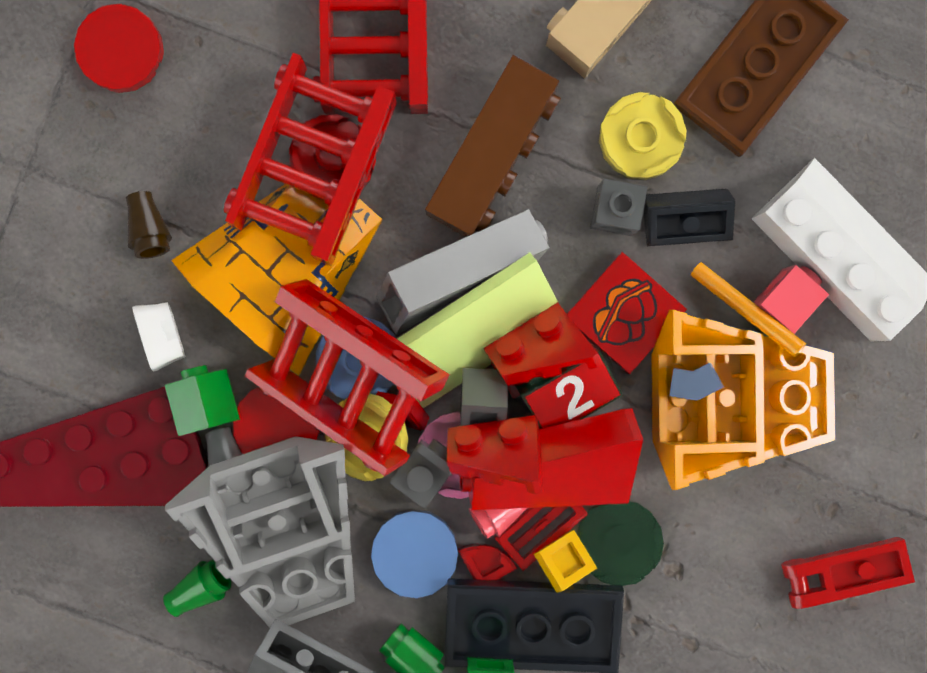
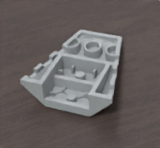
(276, 526)

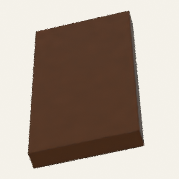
(758, 68)

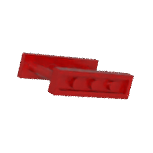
(410, 44)
(355, 153)
(377, 354)

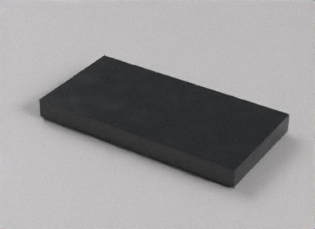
(534, 625)

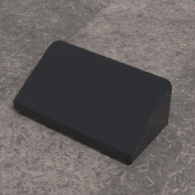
(689, 217)

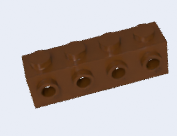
(493, 147)

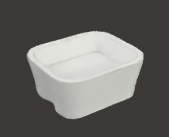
(158, 334)

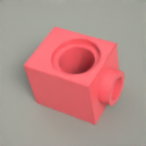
(792, 296)

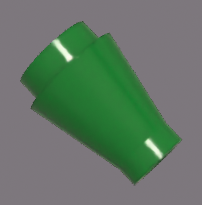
(198, 588)

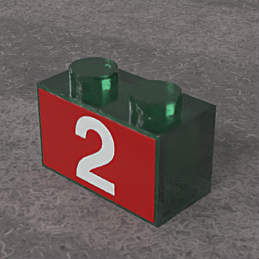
(569, 395)

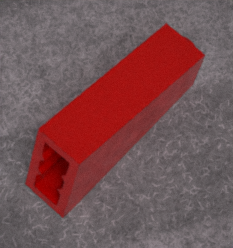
(580, 466)

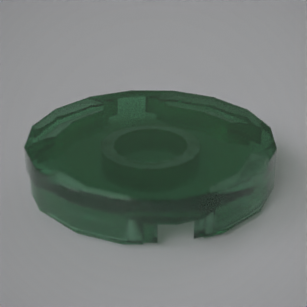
(622, 542)

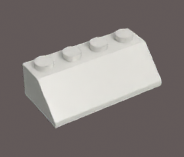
(848, 249)

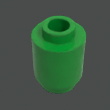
(411, 652)

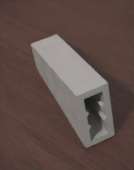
(445, 275)

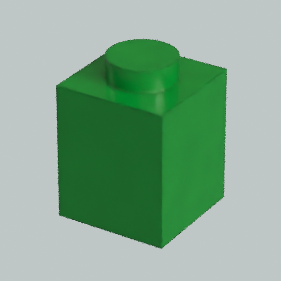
(201, 400)

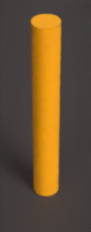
(748, 309)

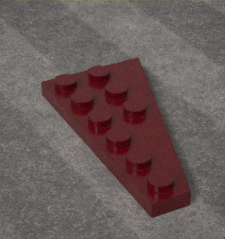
(103, 458)

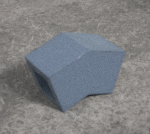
(696, 383)

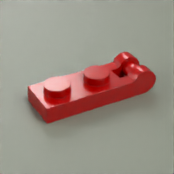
(849, 572)

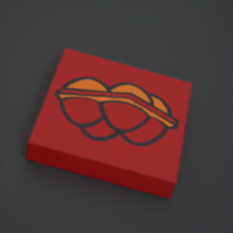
(624, 312)

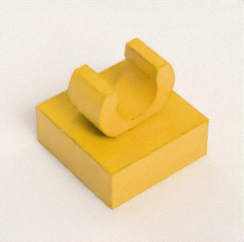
(565, 561)

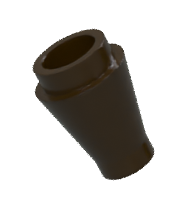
(146, 227)

